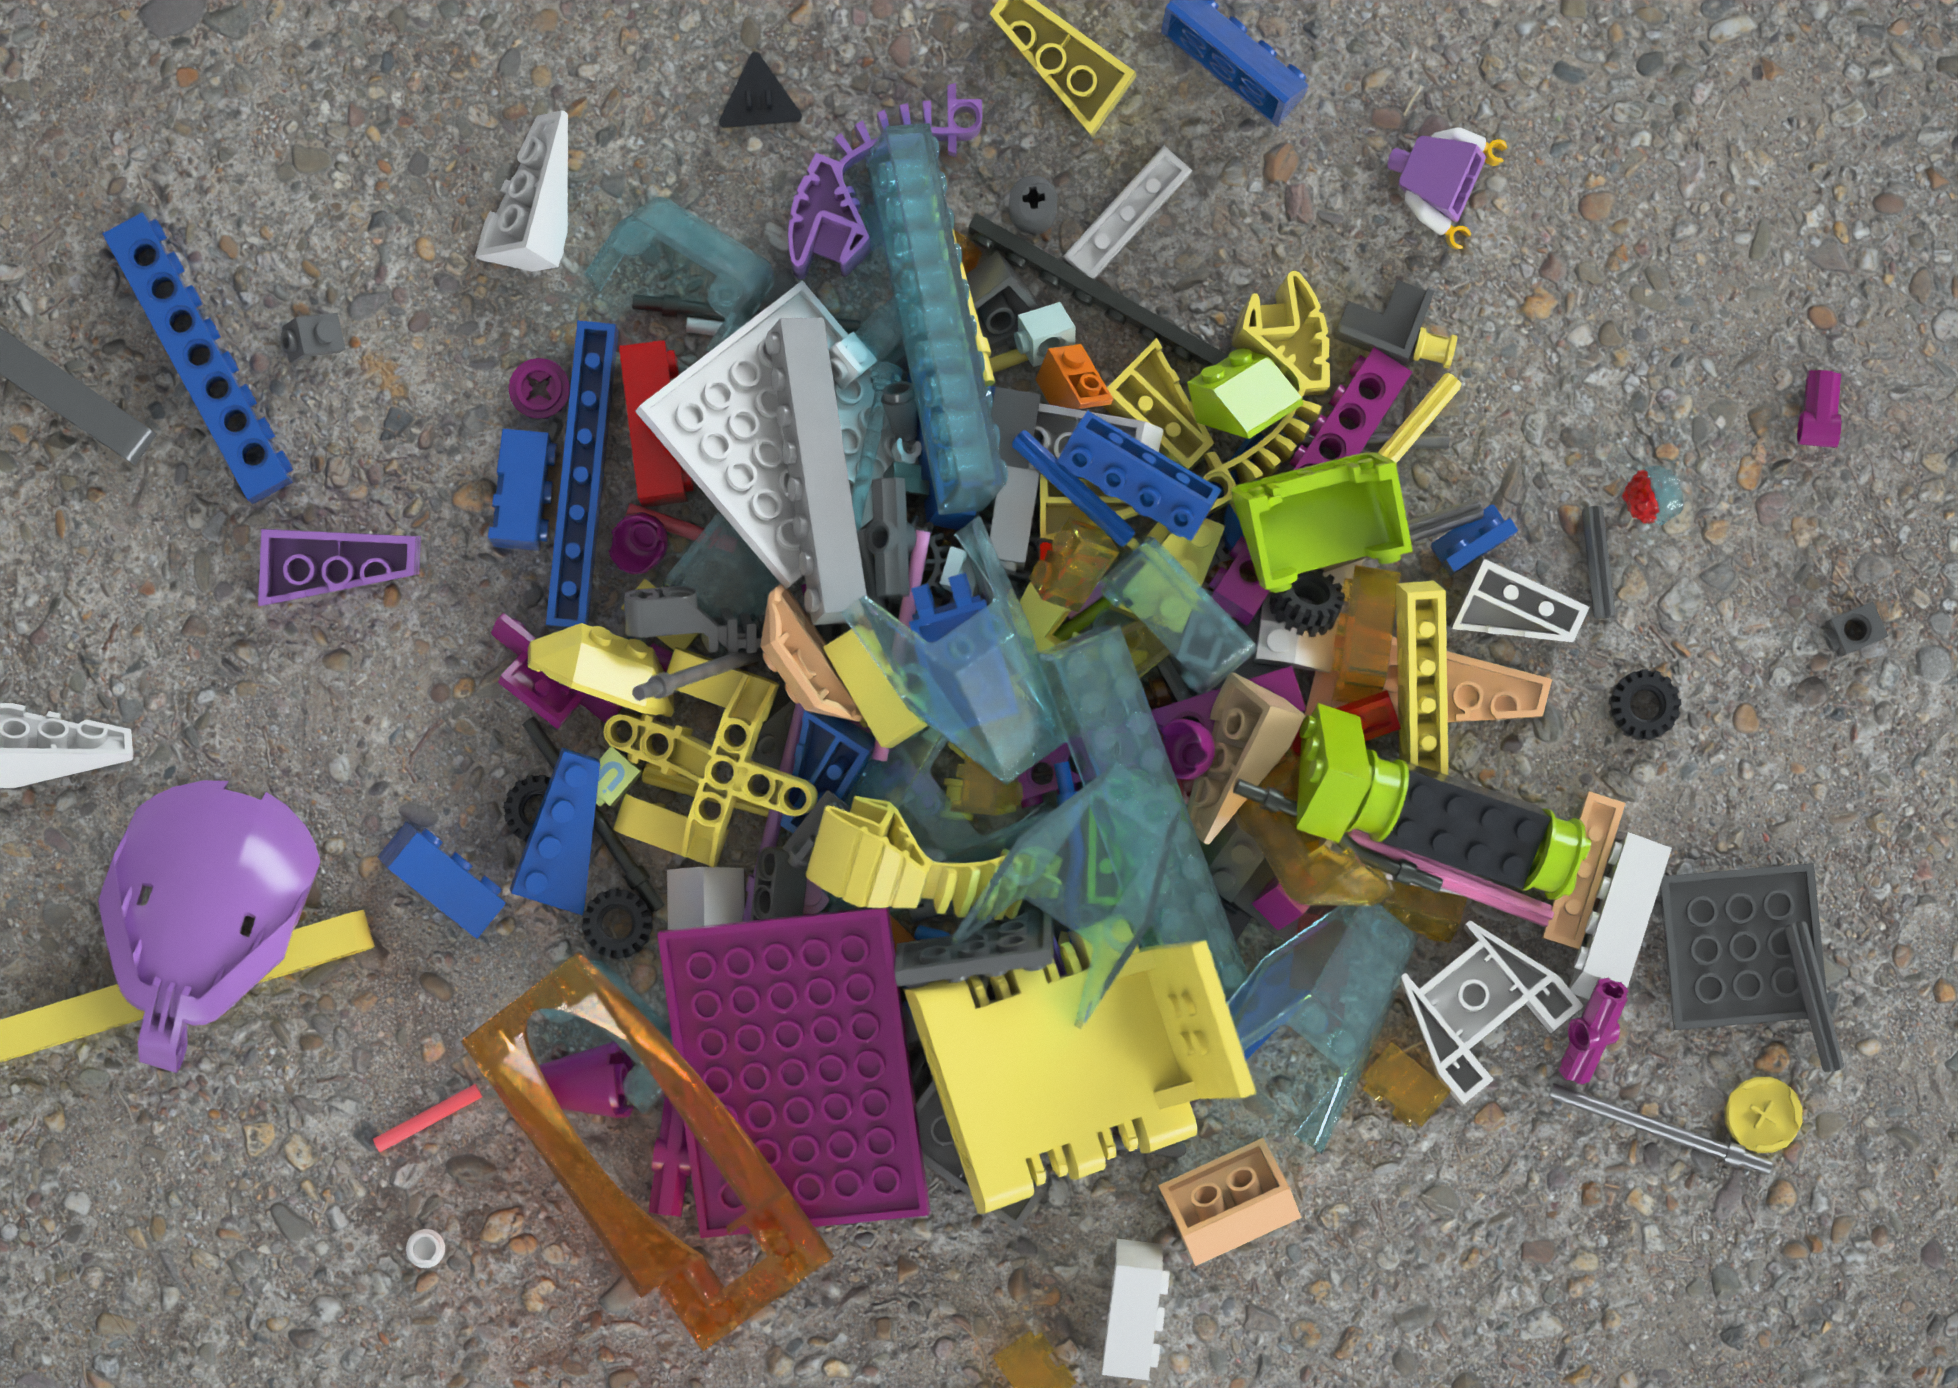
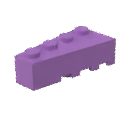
(321, 562)

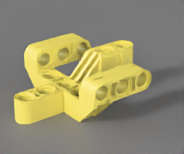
(698, 836)

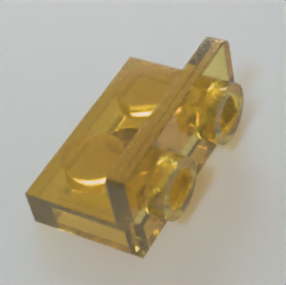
(1426, 911)

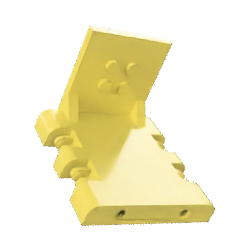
(1033, 1083)

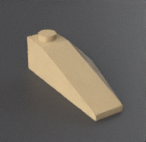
(1249, 739)

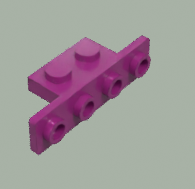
(534, 688)

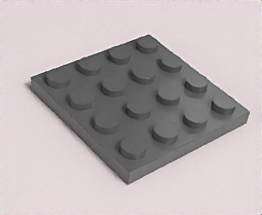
(1731, 944)

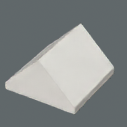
(704, 896)

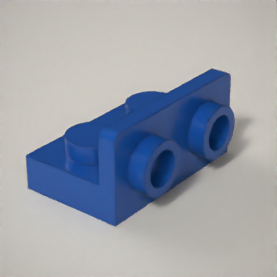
(1472, 540)

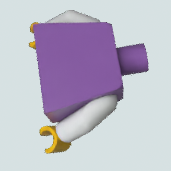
(1442, 175)

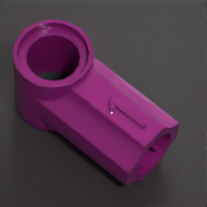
(1819, 421)

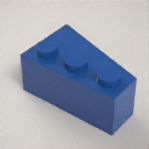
(522, 490)
(829, 757)
(442, 878)

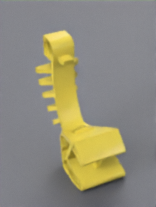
(1297, 344)
(878, 864)

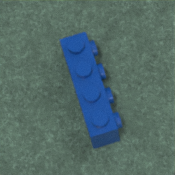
(1138, 476)

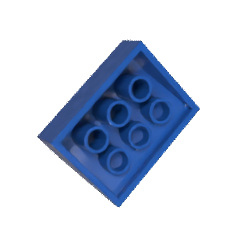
(1235, 57)

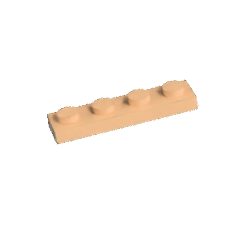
(1571, 913)

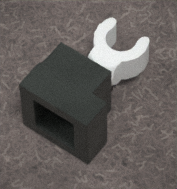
(904, 467)

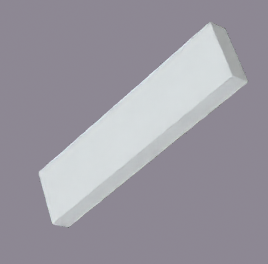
(1127, 213)

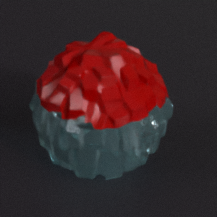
(1654, 495)

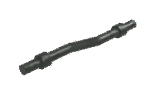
(1402, 870)

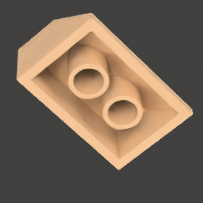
(1229, 1201)

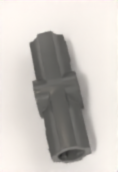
(890, 537)

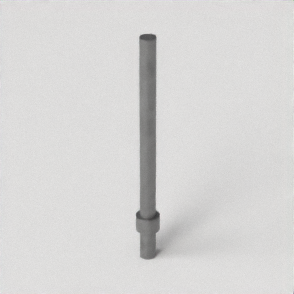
(665, 683)
(1731, 1153)

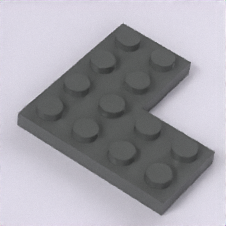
(990, 951)

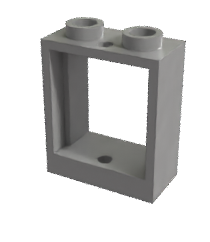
(1014, 517)

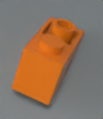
(1071, 379)

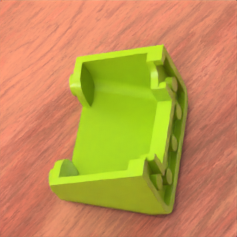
(1322, 517)

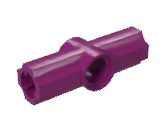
(1593, 1030)
(669, 1164)

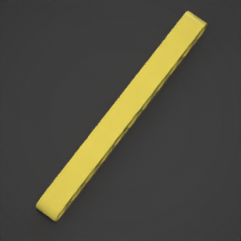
(109, 1009)

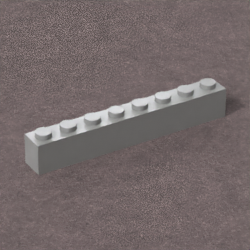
(816, 467)

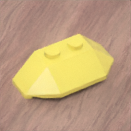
(600, 665)

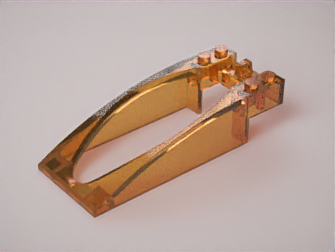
(635, 1241)

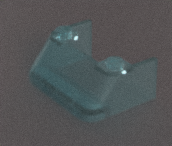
(741, 273)
(1177, 613)

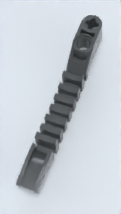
(676, 612)

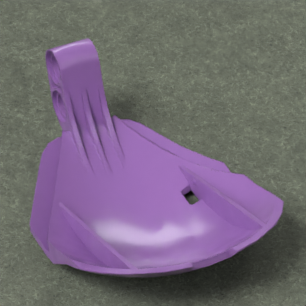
(208, 866)

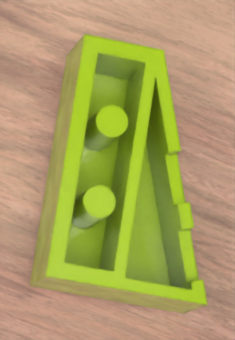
(1331, 772)

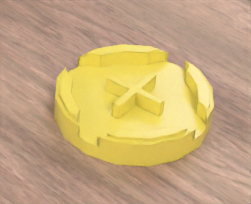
(1763, 1114)

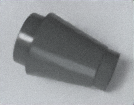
(901, 410)

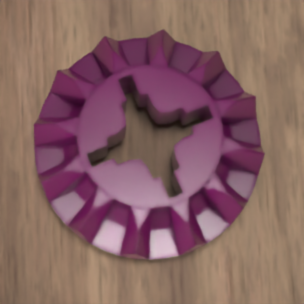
(539, 370)

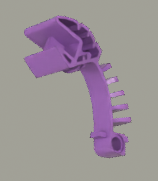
(824, 209)

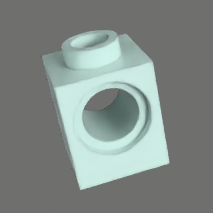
(1043, 330)

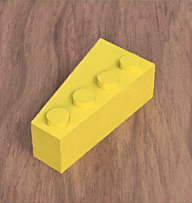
(1069, 62)

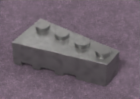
(942, 1156)

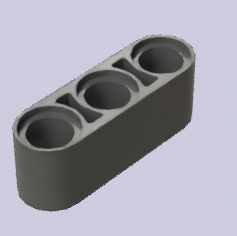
(777, 886)

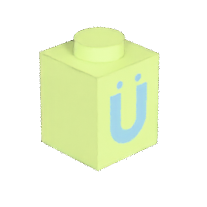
(615, 777)

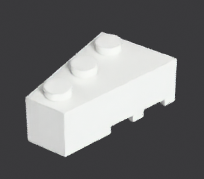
(1517, 606)
(1134, 1310)

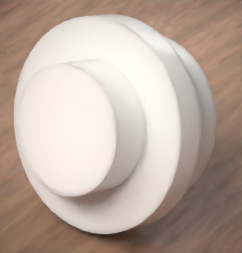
(425, 1248)

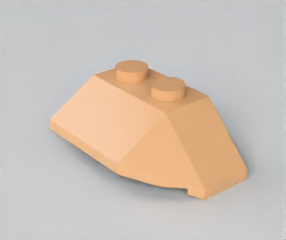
(798, 655)

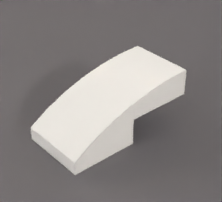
(958, 563)

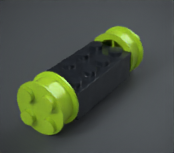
(1471, 827)

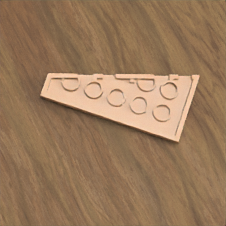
(1474, 689)

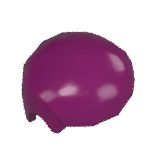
(638, 543)
(1188, 748)

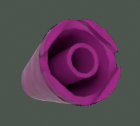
(591, 1081)

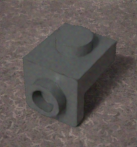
(312, 336)

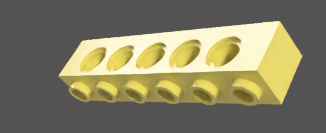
(1422, 674)

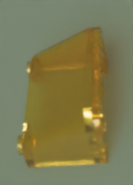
(1304, 870)

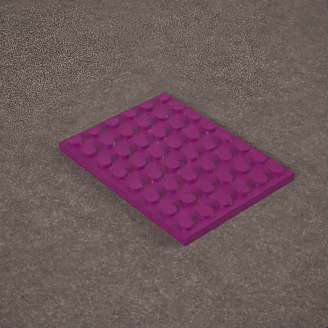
(808, 1055)

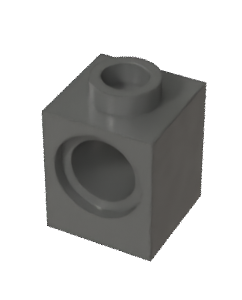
(1871, 629)

